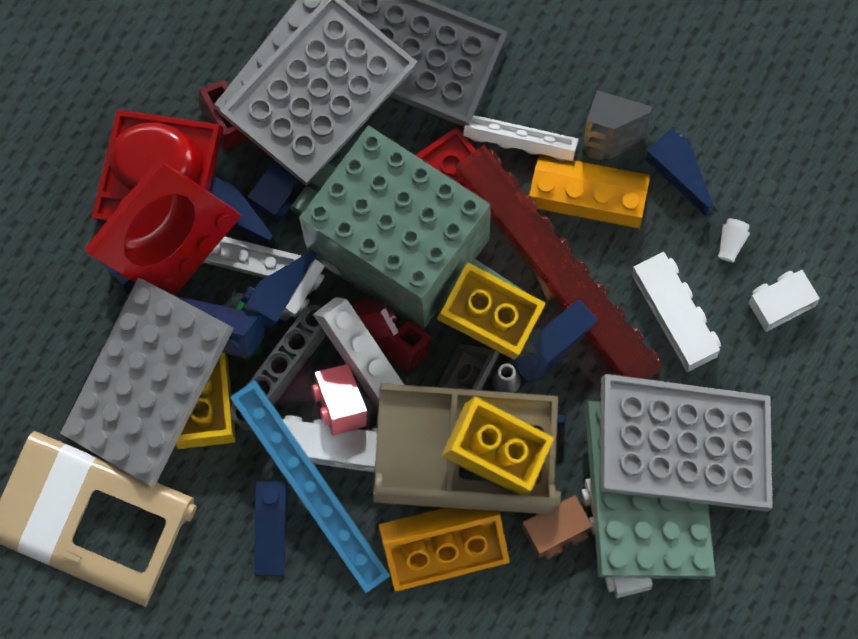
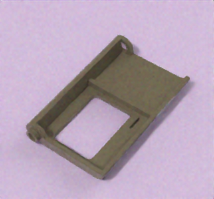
(414, 433)

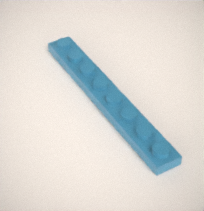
(310, 486)

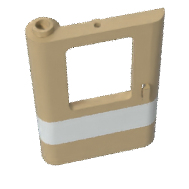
(48, 502)

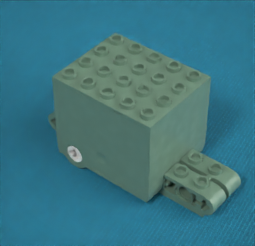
(394, 226)

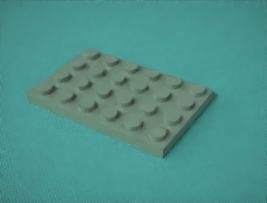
(645, 533)

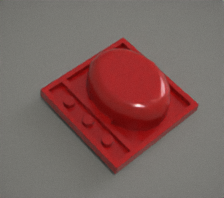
(143, 139)
(163, 229)

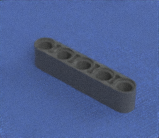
(284, 353)

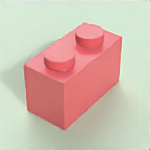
(339, 399)

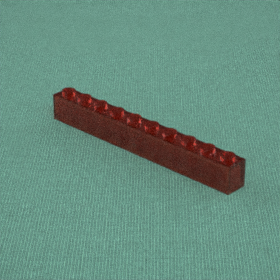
(556, 265)

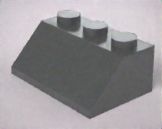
(614, 126)

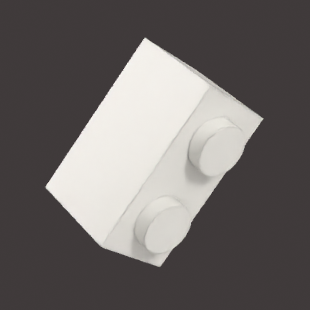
(783, 300)

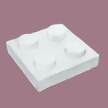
(309, 282)

